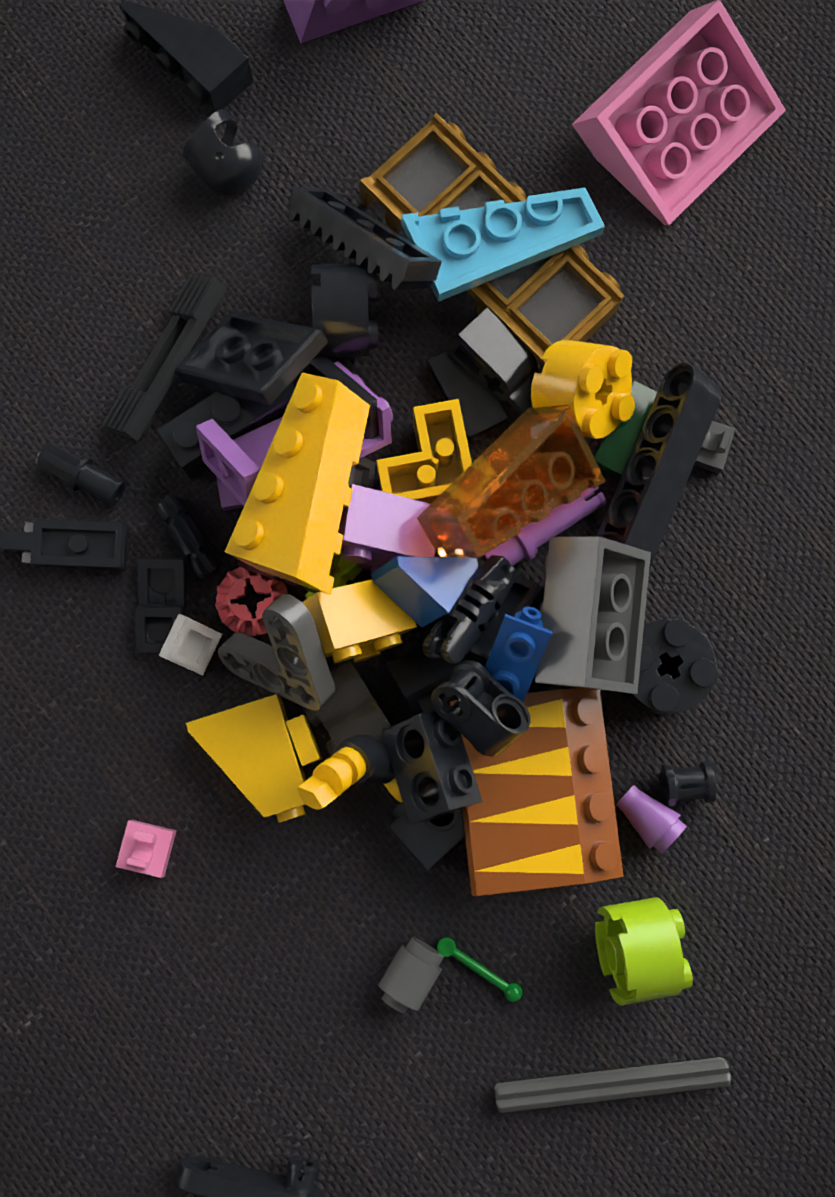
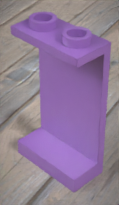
(240, 459)

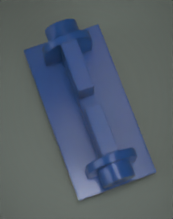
(518, 651)

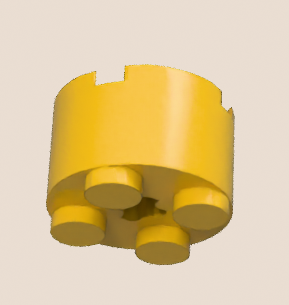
(591, 381)

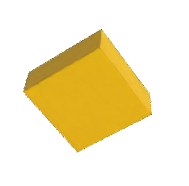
(303, 740)

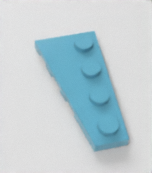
(501, 237)

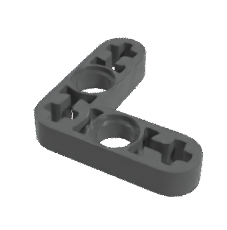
(294, 662)

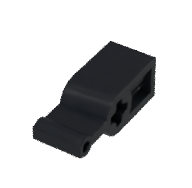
(496, 360)

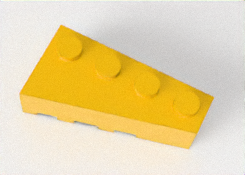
(303, 486)

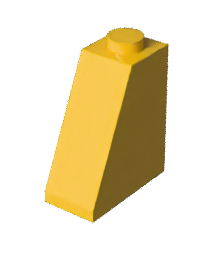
(256, 754)

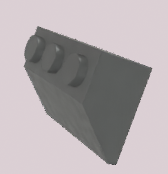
(595, 612)

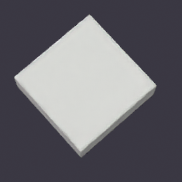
(190, 644)

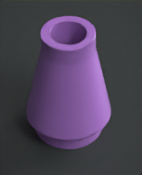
(651, 819)

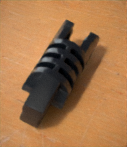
(476, 605)

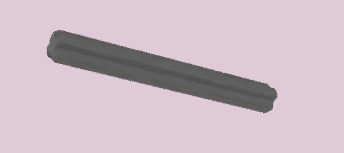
(612, 1084)

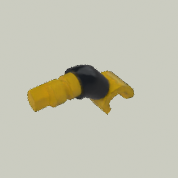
(352, 762)

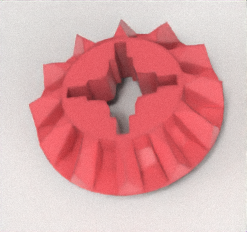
(233, 587)

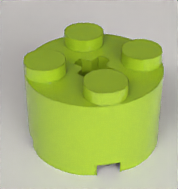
(642, 950)

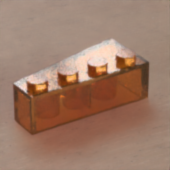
(512, 483)

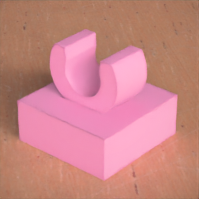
(146, 848)

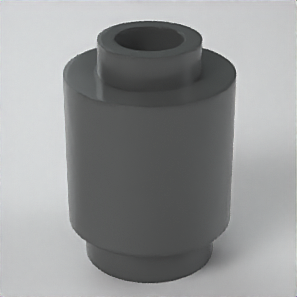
(410, 975)

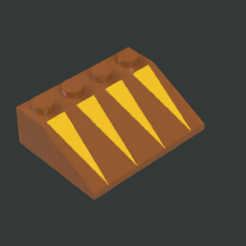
(545, 801)

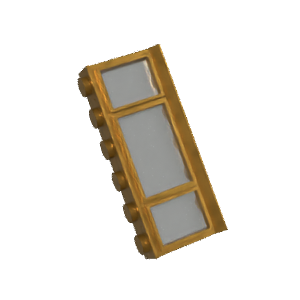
(539, 302)

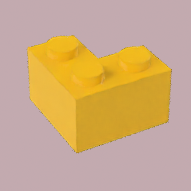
(440, 456)
(357, 621)

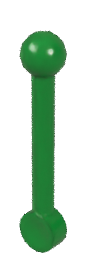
(447, 948)

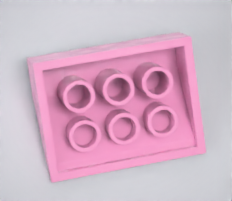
(681, 113)

